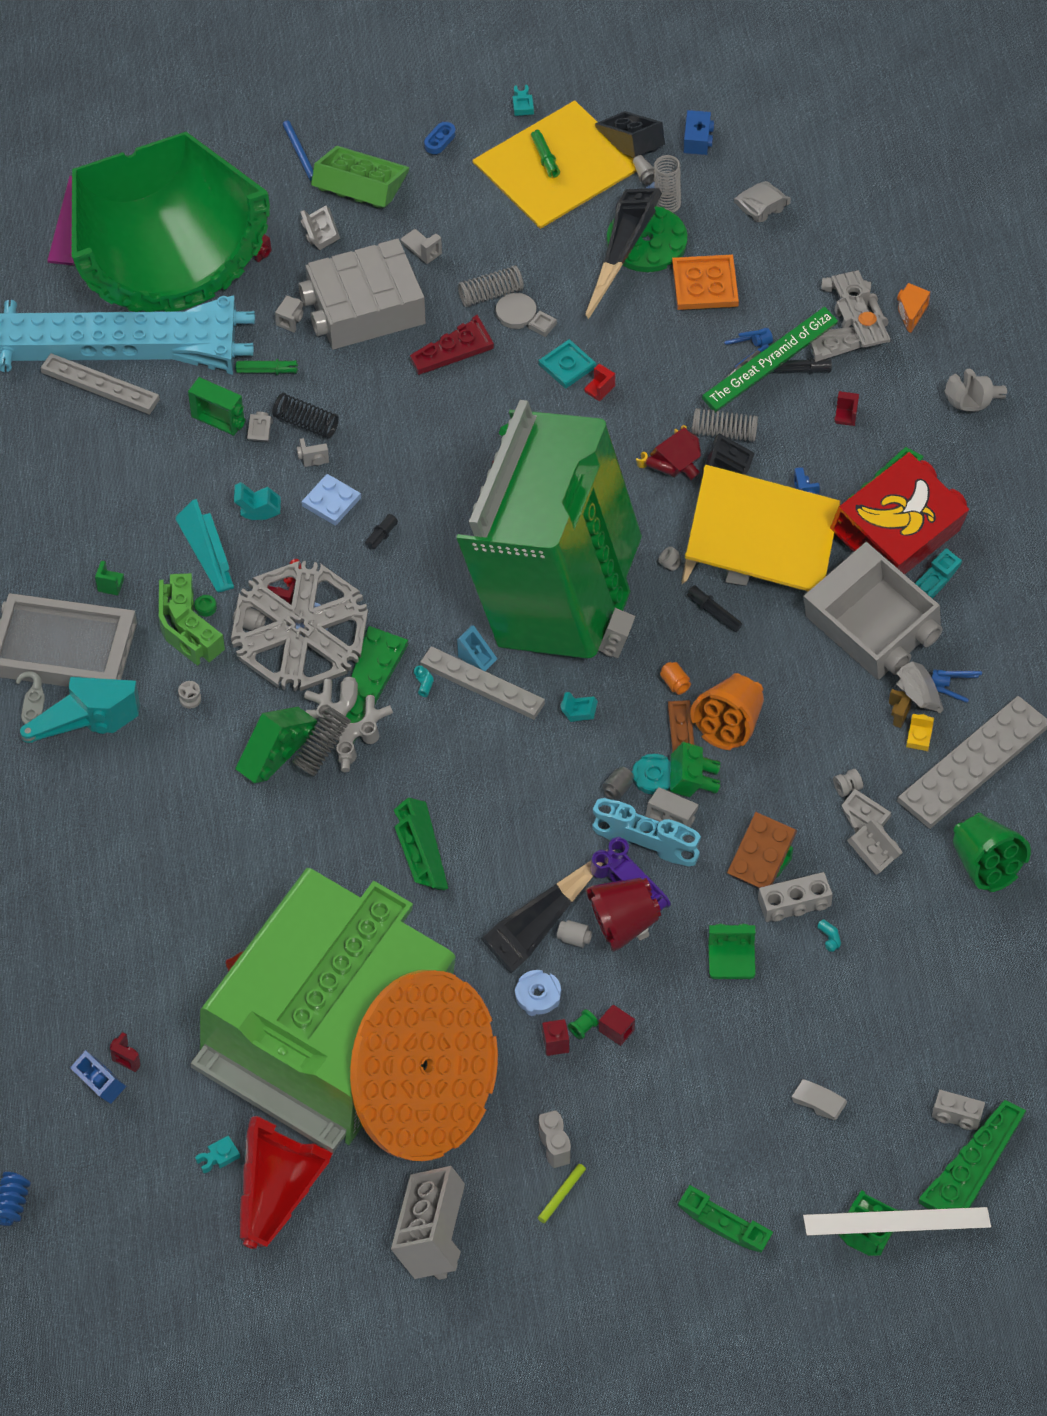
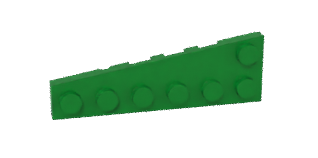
(378, 661)
(971, 1168)

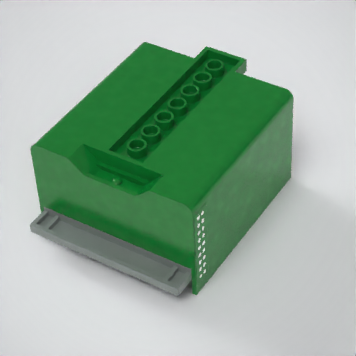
(552, 535)

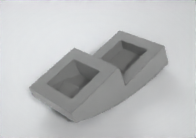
(820, 1099)

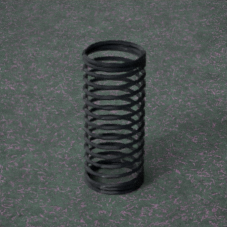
(325, 423)

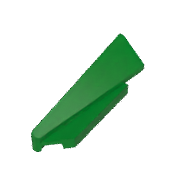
(419, 843)

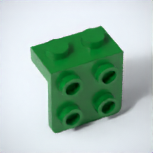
(731, 951)

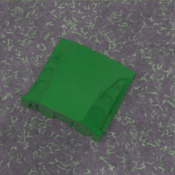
(868, 1243)

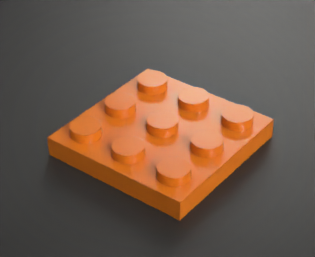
(705, 282)

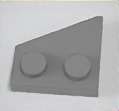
(861, 809)

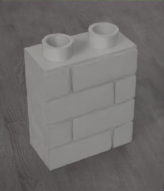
(363, 294)
(873, 612)

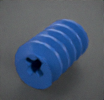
(11, 1191)

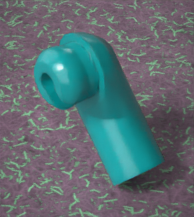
(834, 939)

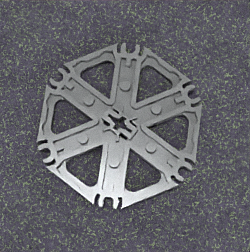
(301, 610)

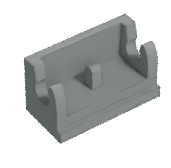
(671, 806)

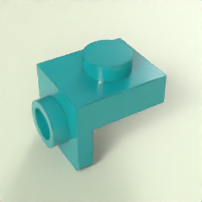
(578, 708)

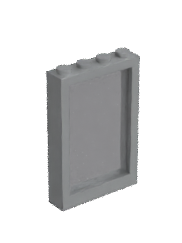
(63, 639)

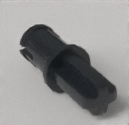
(381, 531)

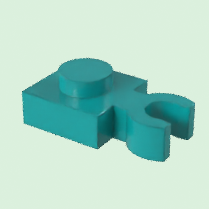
(522, 102)
(221, 1153)

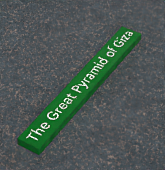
(769, 359)

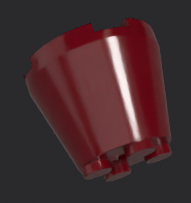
(623, 909)

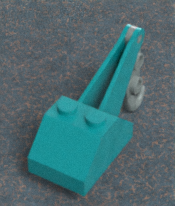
(92, 702)

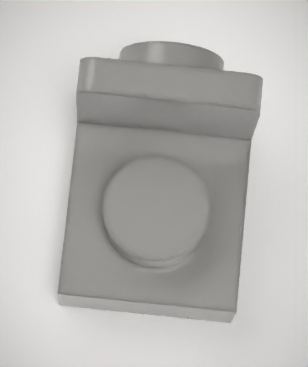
(259, 427)

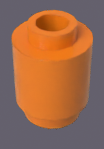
(675, 677)

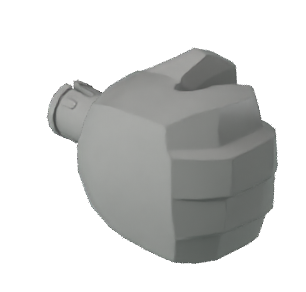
(973, 393)

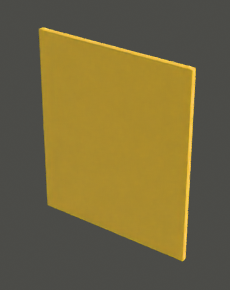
(582, 153)
(762, 529)

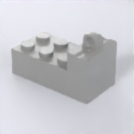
(428, 1223)

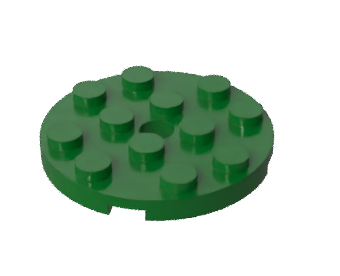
(667, 242)

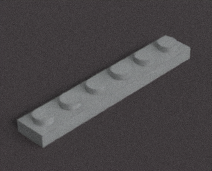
(100, 383)
(482, 683)

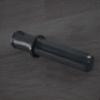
(805, 366)
(707, 602)

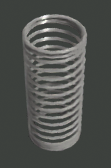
(676, 182)
(467, 303)
(751, 431)

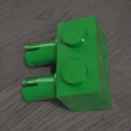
(687, 769)

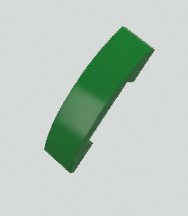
(722, 1222)

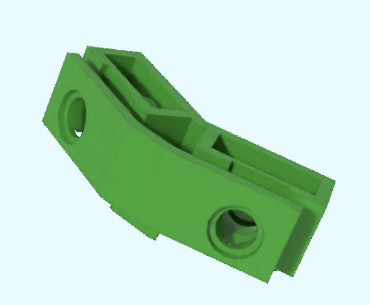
(194, 634)

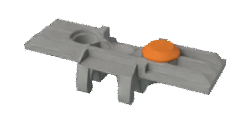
(867, 325)

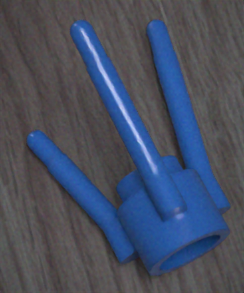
(759, 338)
(943, 678)

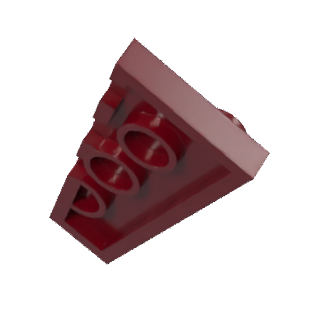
(461, 344)

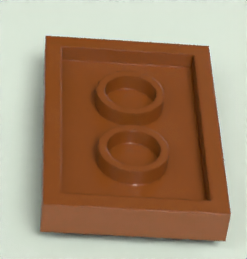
(762, 851)

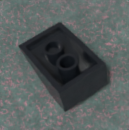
(632, 133)

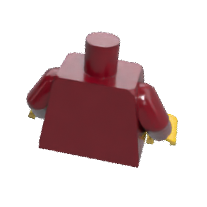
(674, 455)

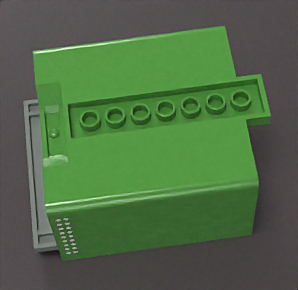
(296, 997)

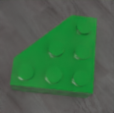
(274, 742)

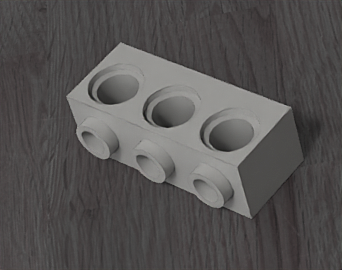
(798, 888)

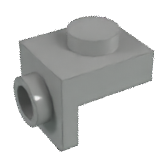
(313, 454)

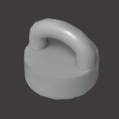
(669, 557)

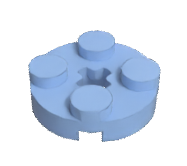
(537, 1004)

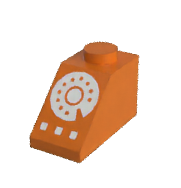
(912, 304)

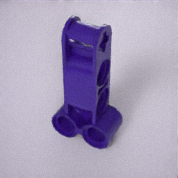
(621, 867)

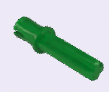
(547, 159)
(267, 367)

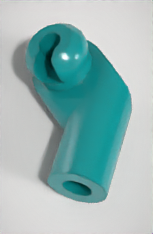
(425, 679)

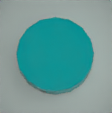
(652, 772)

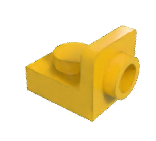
(920, 732)

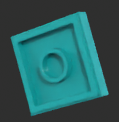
(567, 363)

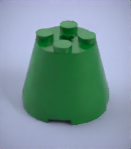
(990, 852)

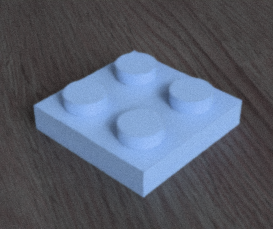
(331, 499)

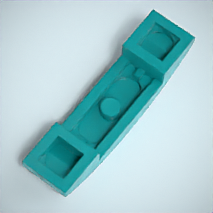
(940, 573)

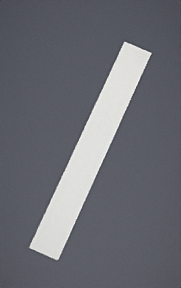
(897, 1221)

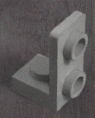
(425, 248)

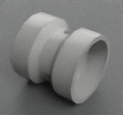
(846, 783)

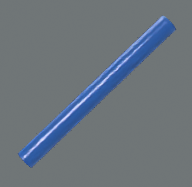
(298, 148)

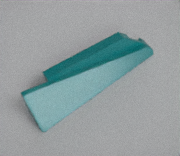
(205, 542)

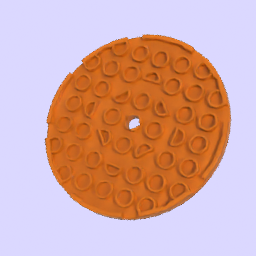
(398, 1102)

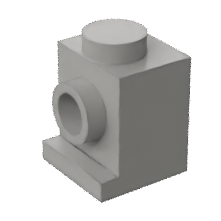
(289, 313)

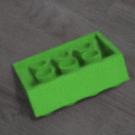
(358, 176)

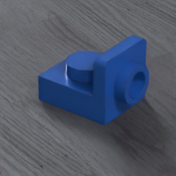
(802, 482)

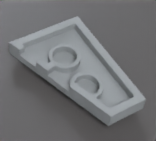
(835, 343)

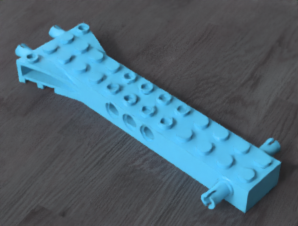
(191, 336)

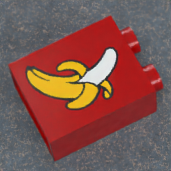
(902, 514)

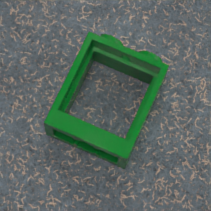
(205, 394)

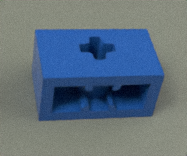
(697, 132)
(98, 1077)

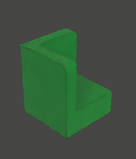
(108, 581)

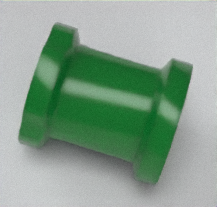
(583, 1024)

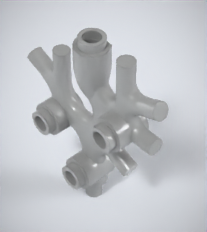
(365, 728)

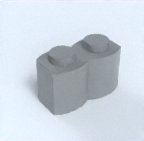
(554, 1139)

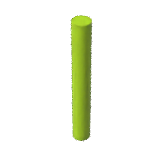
(561, 1193)

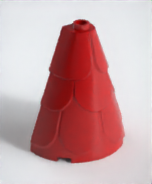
(274, 1180)

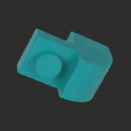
(258, 504)

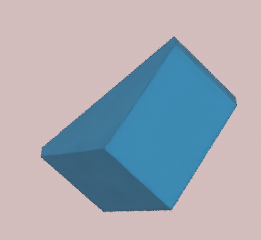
(475, 650)

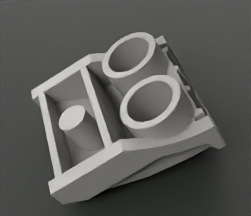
(761, 201)
(919, 686)

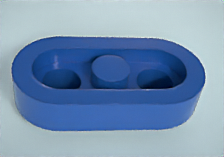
(436, 140)

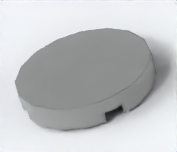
(515, 310)

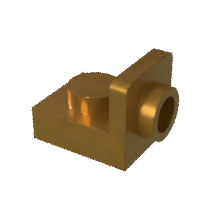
(901, 707)

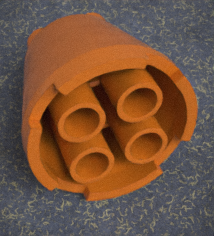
(728, 711)

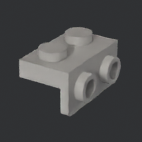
(320, 227)
(874, 846)

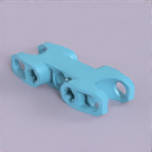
(664, 836)

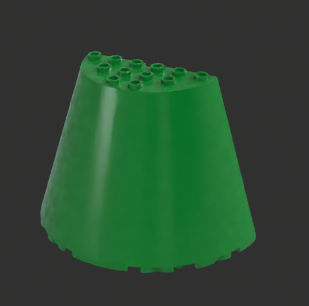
(164, 224)

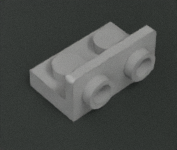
(958, 1110)

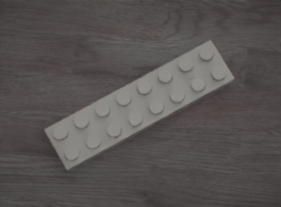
(973, 762)

